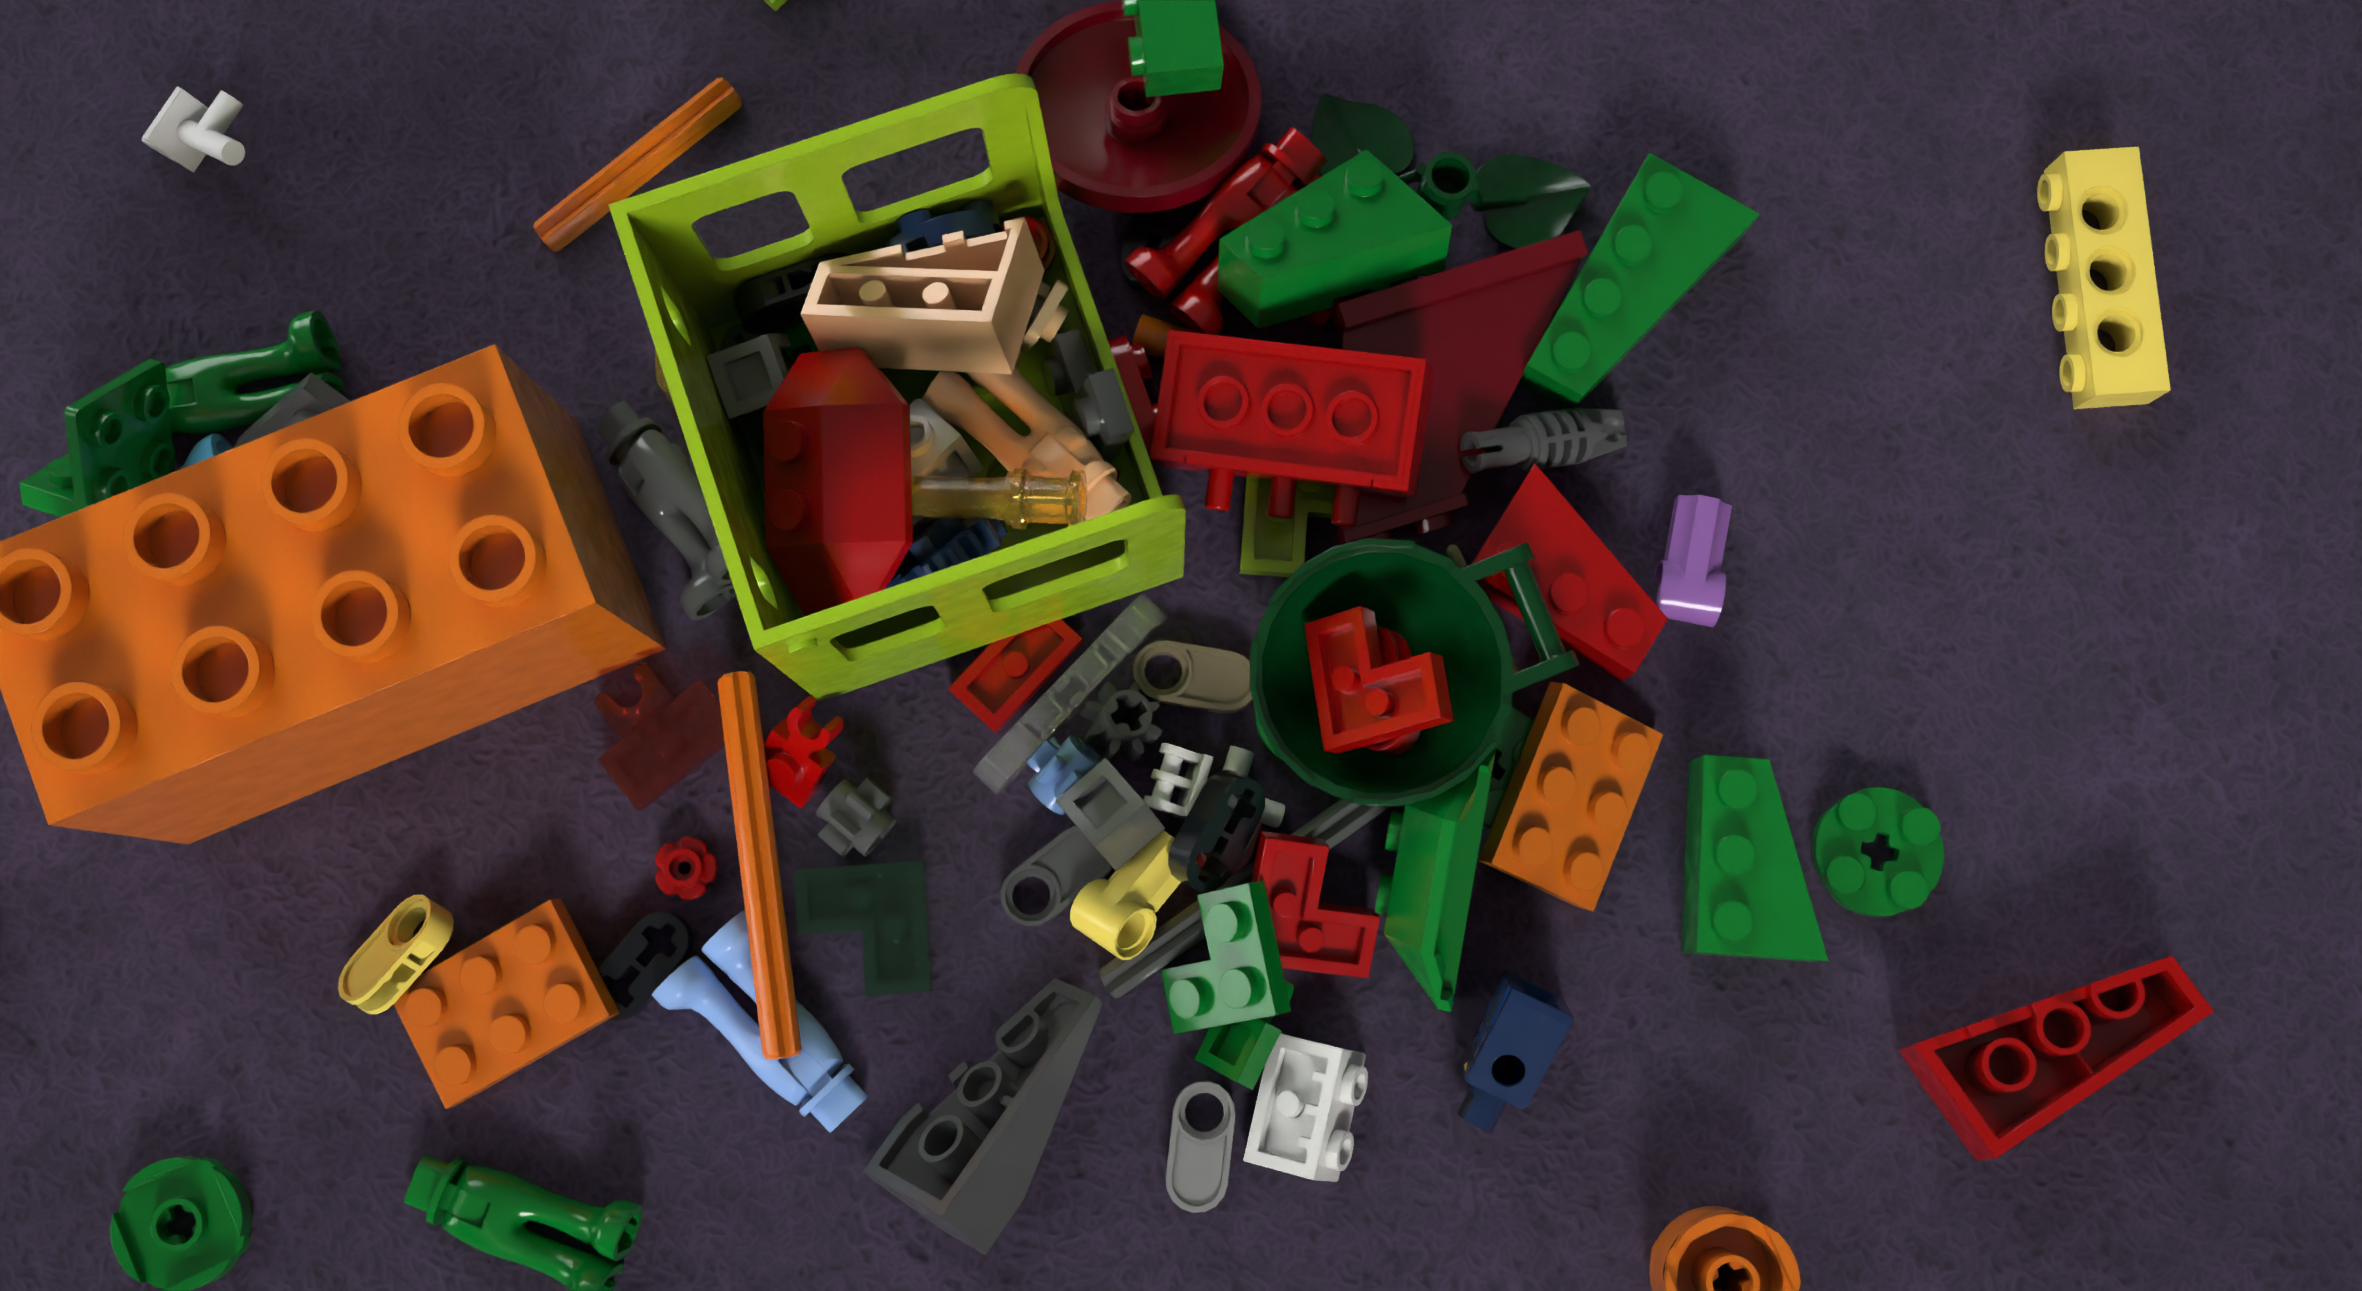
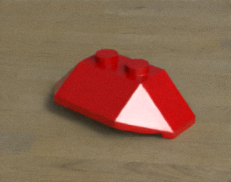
(837, 478)

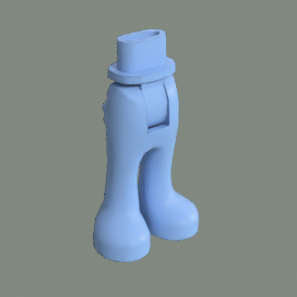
(803, 1078)

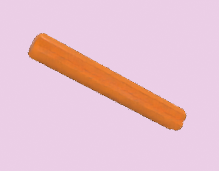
(638, 164)

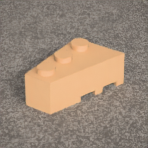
(931, 307)

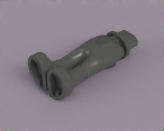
(671, 497)

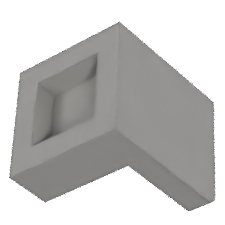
(749, 373)

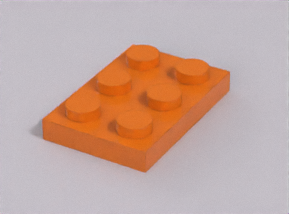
(1571, 796)
(504, 1003)

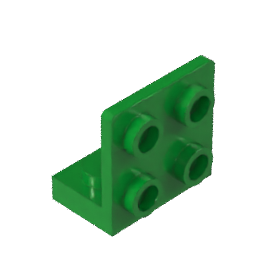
(114, 444)

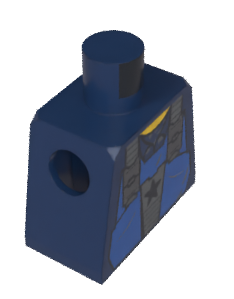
(1520, 1023)

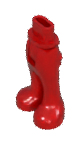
(1241, 197)

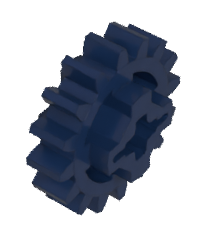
(945, 543)

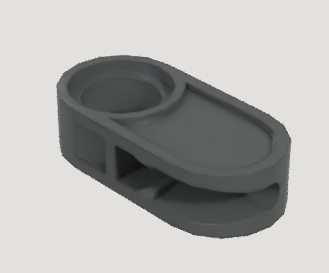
(1064, 866)

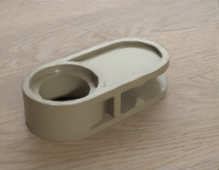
(1209, 680)

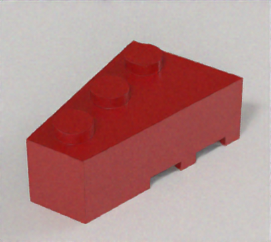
(1585, 587)

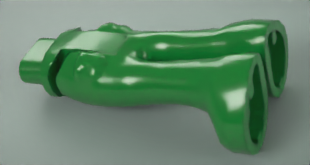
(207, 387)
(492, 1214)

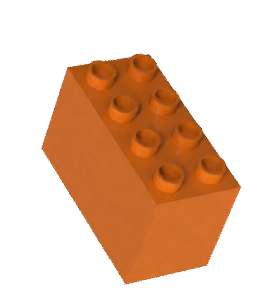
(314, 605)

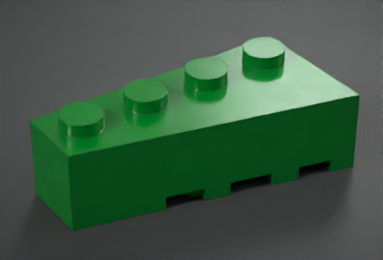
(1643, 264)

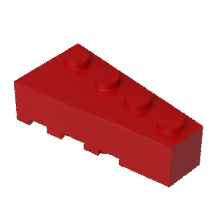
(2038, 1061)

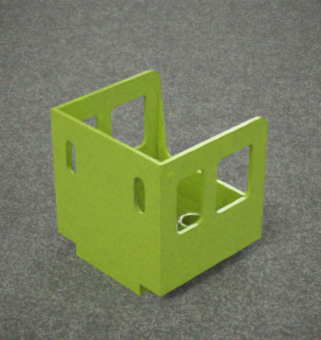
(690, 306)

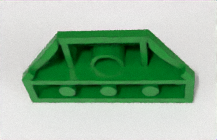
(1434, 881)

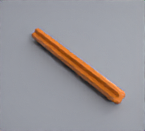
(759, 866)

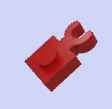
(798, 753)

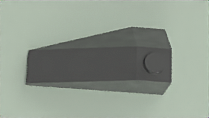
(981, 1145)

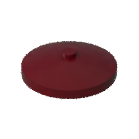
(1128, 148)

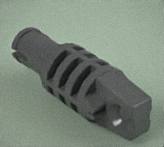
(1547, 439)

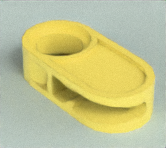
(393, 957)

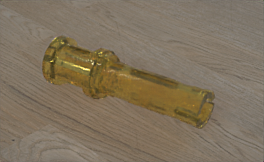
(1015, 499)

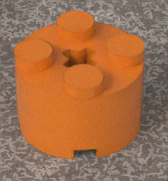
(1710, 1236)

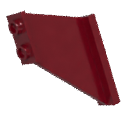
(1478, 336)

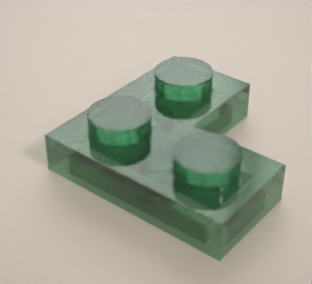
(883, 903)

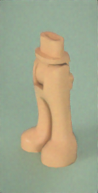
(1050, 449)

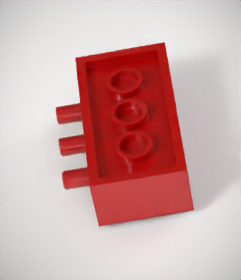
(1292, 419)

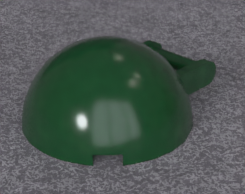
(1437, 612)

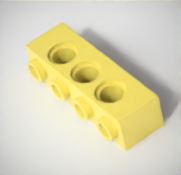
(2113, 190)

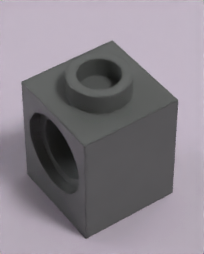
(1110, 814)

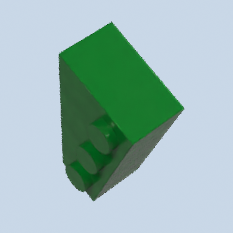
(1175, 45)
(1743, 867)

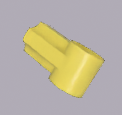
(1123, 908)

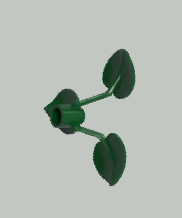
(1521, 195)

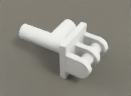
(190, 130)
(1196, 777)

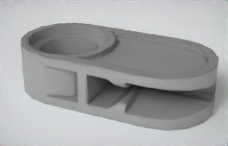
(1196, 1158)

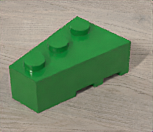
(1330, 241)

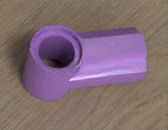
(1691, 573)

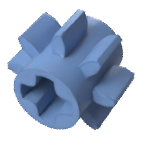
(1059, 768)

